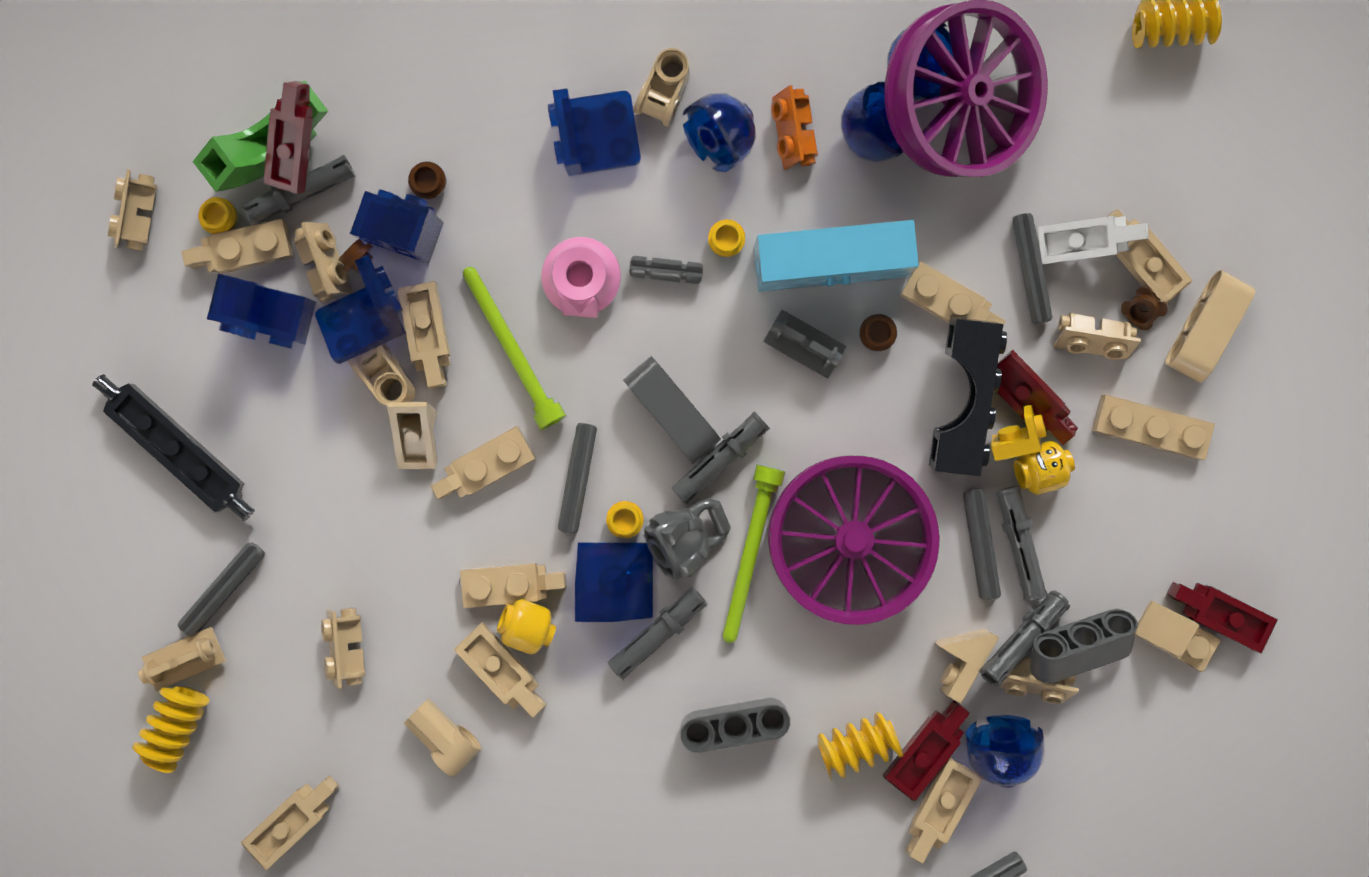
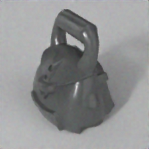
(681, 539)

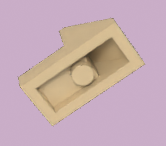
(413, 434)
(1177, 636)
(972, 653)

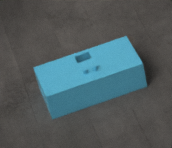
(835, 255)

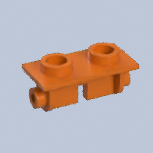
(790, 111)

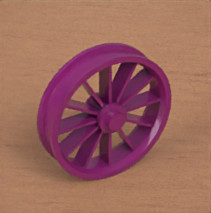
(967, 89)
(856, 540)

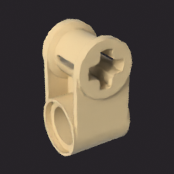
(662, 94)
(380, 369)

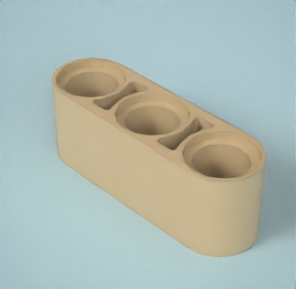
(1210, 326)

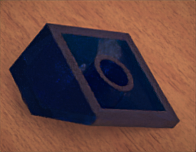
(613, 582)

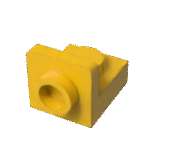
(1018, 441)

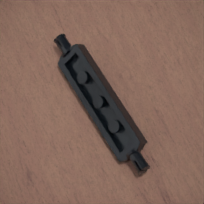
(173, 447)

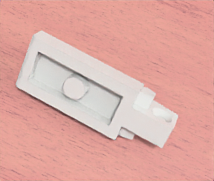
(1087, 238)

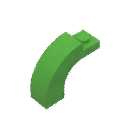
(241, 156)

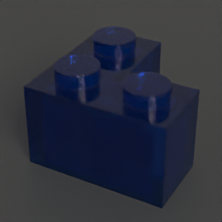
(398, 224)
(251, 308)

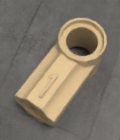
(449, 744)

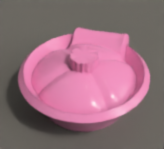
(581, 277)

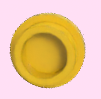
(217, 215)
(726, 238)
(624, 519)

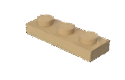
(1153, 427)

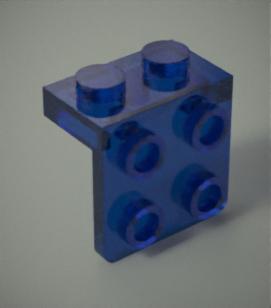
(594, 131)
(362, 318)

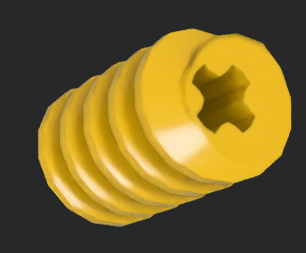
(1177, 18)
(171, 728)
(858, 745)

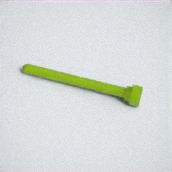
(546, 410)
(767, 482)

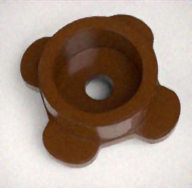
(1138, 317)

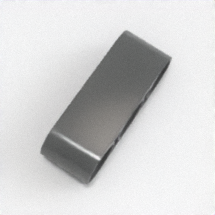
(672, 409)
(1083, 645)
(753, 731)

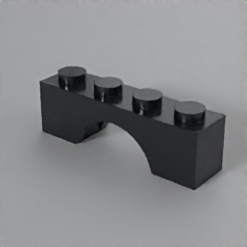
(962, 444)

